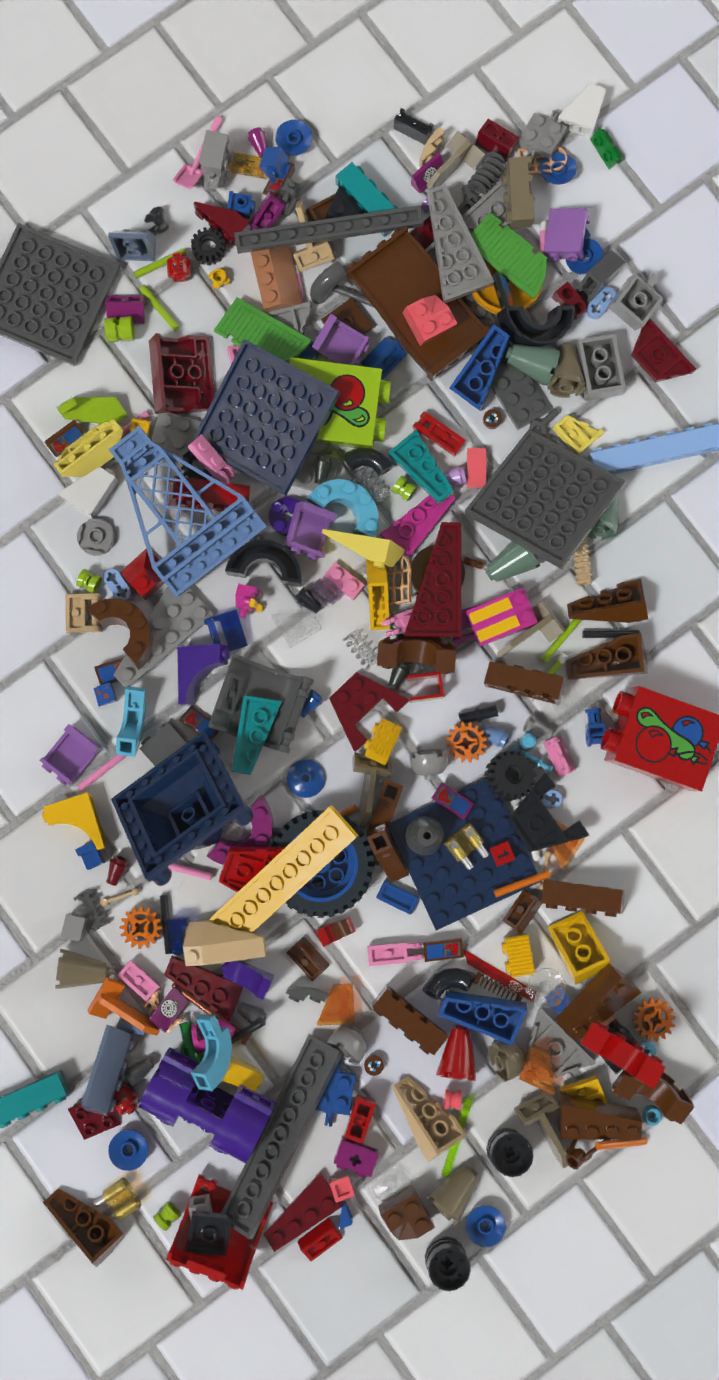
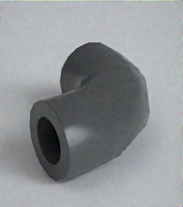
(326, 282)

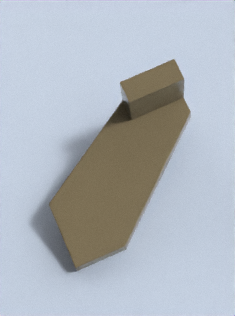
(464, 151)
(547, 624)
(371, 769)
(536, 1110)

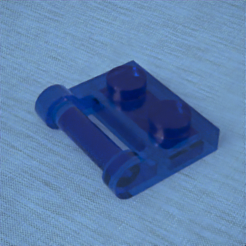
(231, 627)

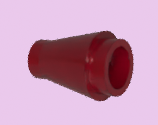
(117, 868)

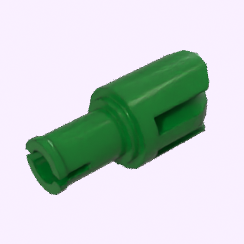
(187, 1046)

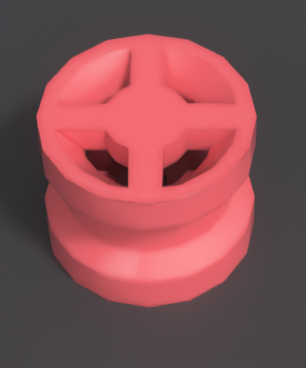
(452, 1099)

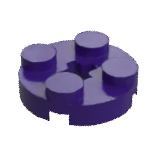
(278, 510)

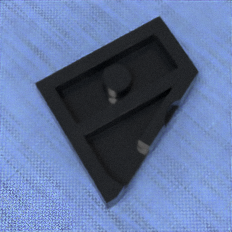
(343, 205)

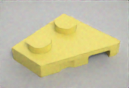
(576, 434)

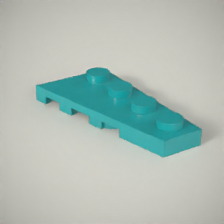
(418, 463)
(254, 726)

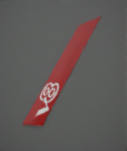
(496, 974)

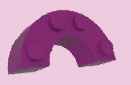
(259, 837)

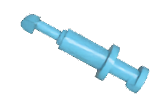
(535, 760)

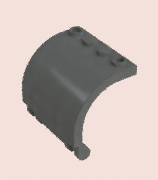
(260, 681)

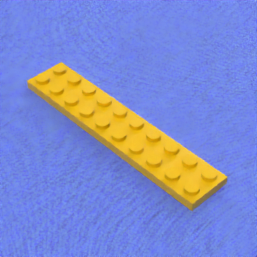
(287, 872)

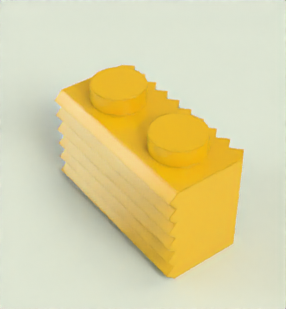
(383, 741)
(518, 954)

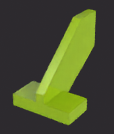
(92, 409)

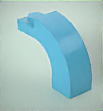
(133, 721)
(217, 1053)

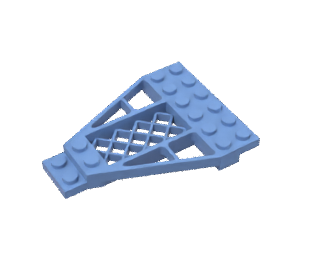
(210, 543)

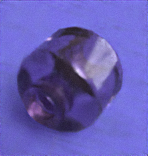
(325, 591)

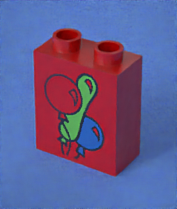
(662, 738)

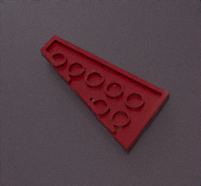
(439, 596)

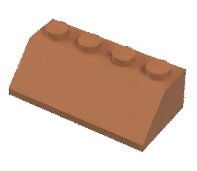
(276, 278)

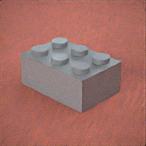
(601, 367)

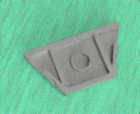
(294, 316)
(566, 1053)

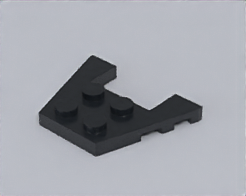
(535, 823)

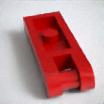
(439, 434)

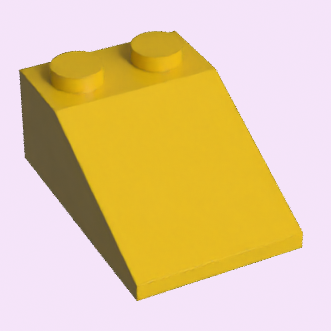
(579, 947)

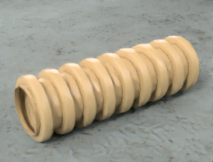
(582, 564)

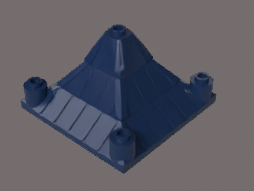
(179, 807)

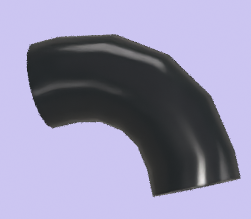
(369, 457)
(448, 979)

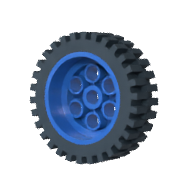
(334, 895)

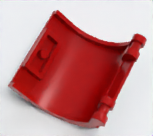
(240, 1251)

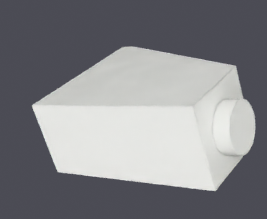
(583, 111)
(90, 491)

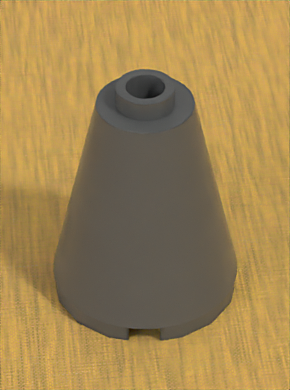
(415, 838)

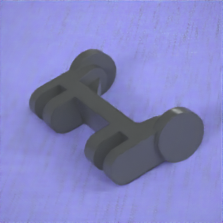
(468, 196)
(97, 919)

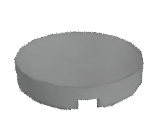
(96, 537)

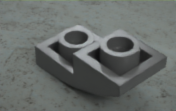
(299, 993)

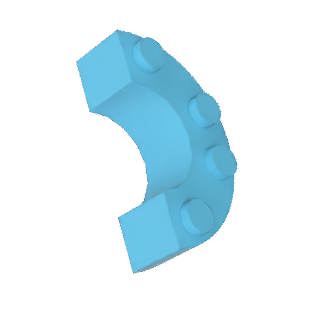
(352, 496)

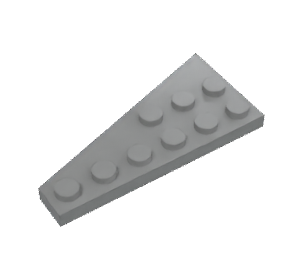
(458, 258)
(171, 623)

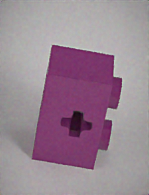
(348, 1149)

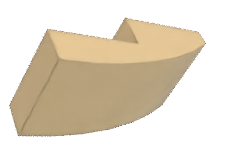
(433, 143)

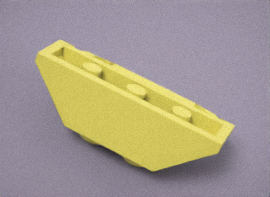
(89, 450)

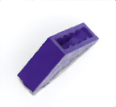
(194, 665)
(248, 976)

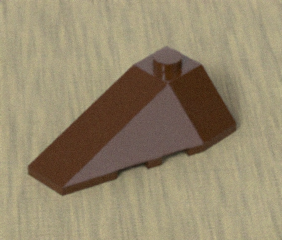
(618, 605)
(615, 658)
(89, 1229)

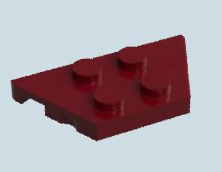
(659, 355)

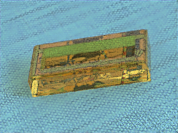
(247, 165)

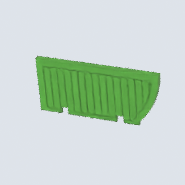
(510, 255)
(249, 323)

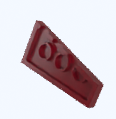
(205, 985)
(304, 1212)

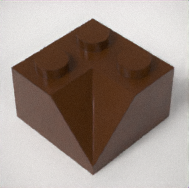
(406, 1215)

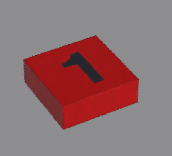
(502, 853)

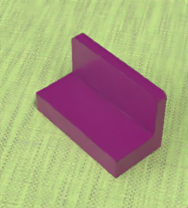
(126, 305)

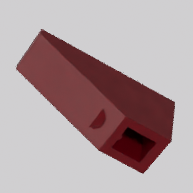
(222, 219)

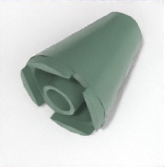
(533, 361)
(608, 524)
(511, 562)

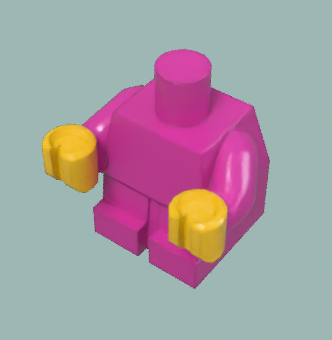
(246, 599)

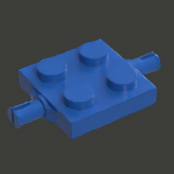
(337, 1095)

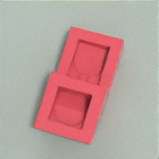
(476, 467)

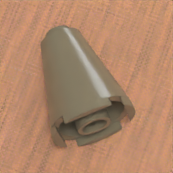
(568, 374)
(79, 970)
(454, 1194)

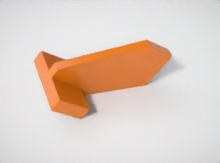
(108, 1000)

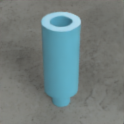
(527, 741)

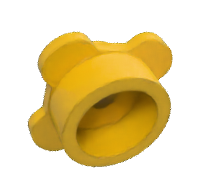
(221, 272)

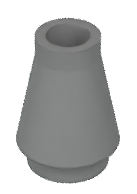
(537, 728)

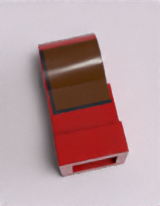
(335, 931)

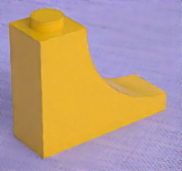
(377, 596)
(79, 812)

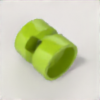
(119, 329)

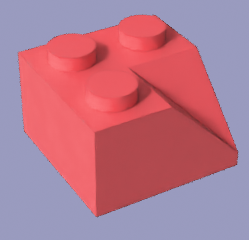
(429, 319)

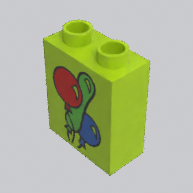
(354, 415)

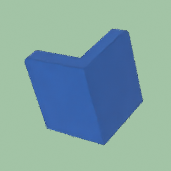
(90, 855)

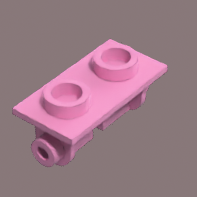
(559, 756)

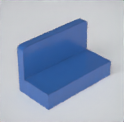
(385, 356)

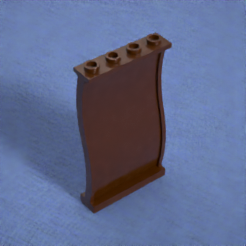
(400, 275)

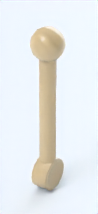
(547, 853)
(135, 891)

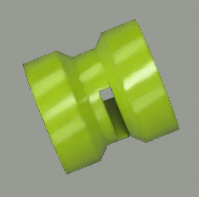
(404, 488)
(88, 581)
(167, 1216)

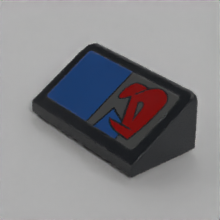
(503, 291)

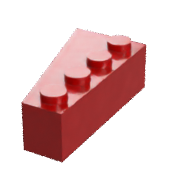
(215, 496)

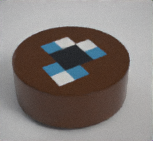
(492, 419)
(373, 1065)

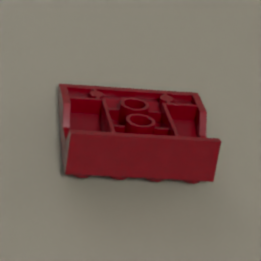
(181, 374)

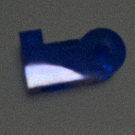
(176, 934)

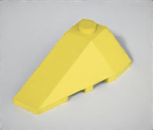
(376, 550)

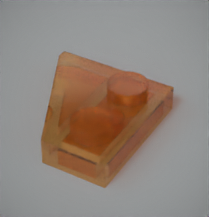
(338, 1006)
(539, 1069)

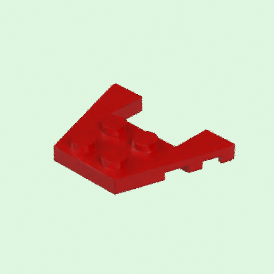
(244, 864)

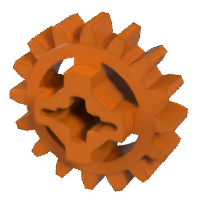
(458, 743)
(134, 920)
(655, 1011)

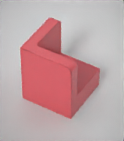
(341, 1188)

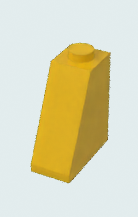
(244, 1074)

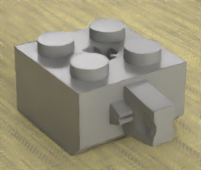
(215, 159)
(639, 290)

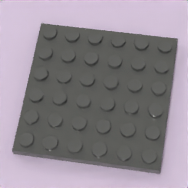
(51, 293)
(545, 498)

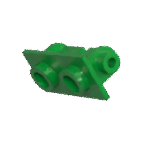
(603, 145)

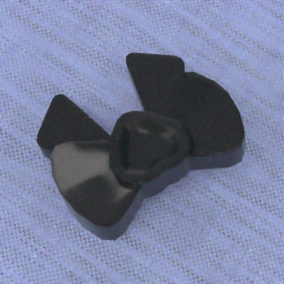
(157, 218)

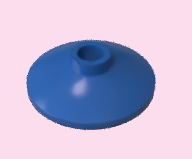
(293, 130)
(562, 176)
(592, 251)
(309, 788)
(121, 1157)
(488, 1235)

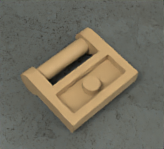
(77, 613)

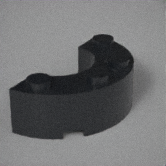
(526, 332)
(265, 552)

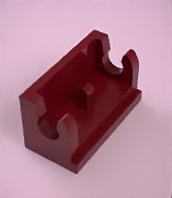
(496, 139)

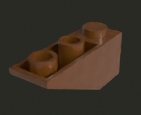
(386, 804)
(386, 852)

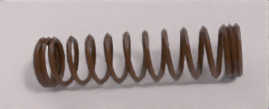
(518, 997)

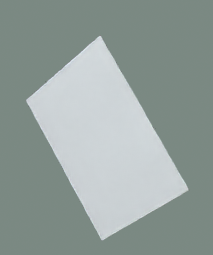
(202, 895)

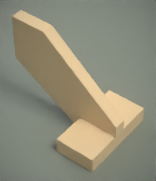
(314, 253)

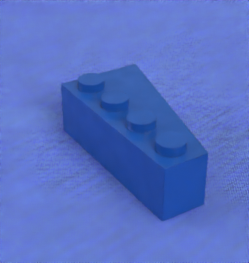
(481, 369)
(484, 1014)

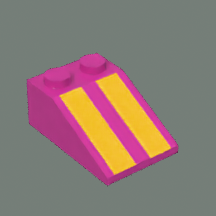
(502, 617)

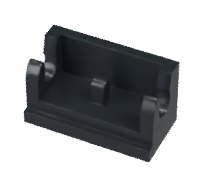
(412, 127)

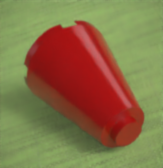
(458, 1056)

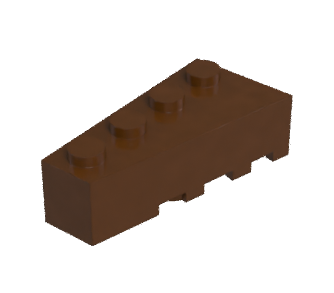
(525, 682)
(583, 897)
(597, 1002)
(410, 1020)
(597, 1120)

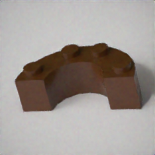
(126, 614)
(417, 649)
(672, 1102)

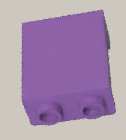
(566, 234)
(340, 342)
(306, 530)
(70, 755)

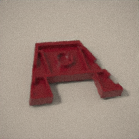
(356, 699)

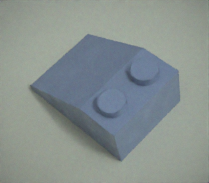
(133, 245)

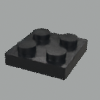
(209, 1233)

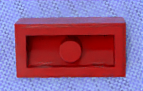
(319, 1239)

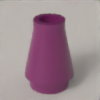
(258, 140)

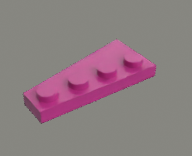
(416, 524)

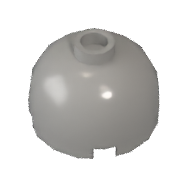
(429, 762)
(349, 1042)

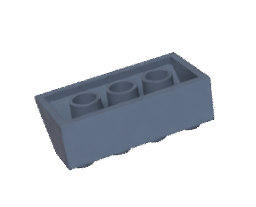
(107, 1071)

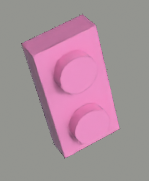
(344, 580)
(138, 980)

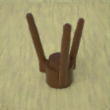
(578, 1156)

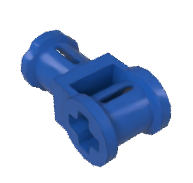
(595, 727)

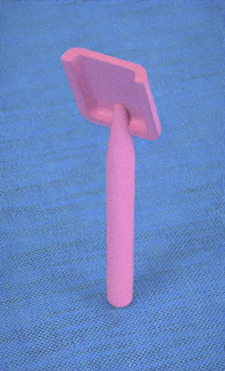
(190, 175)

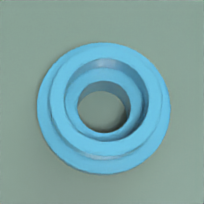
(657, 1117)

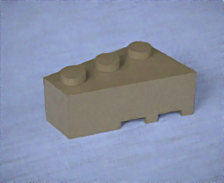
(518, 193)

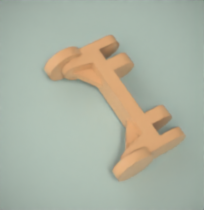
(154, 1002)

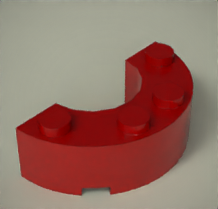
(621, 1053)

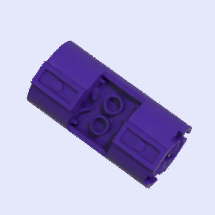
(232, 1119)

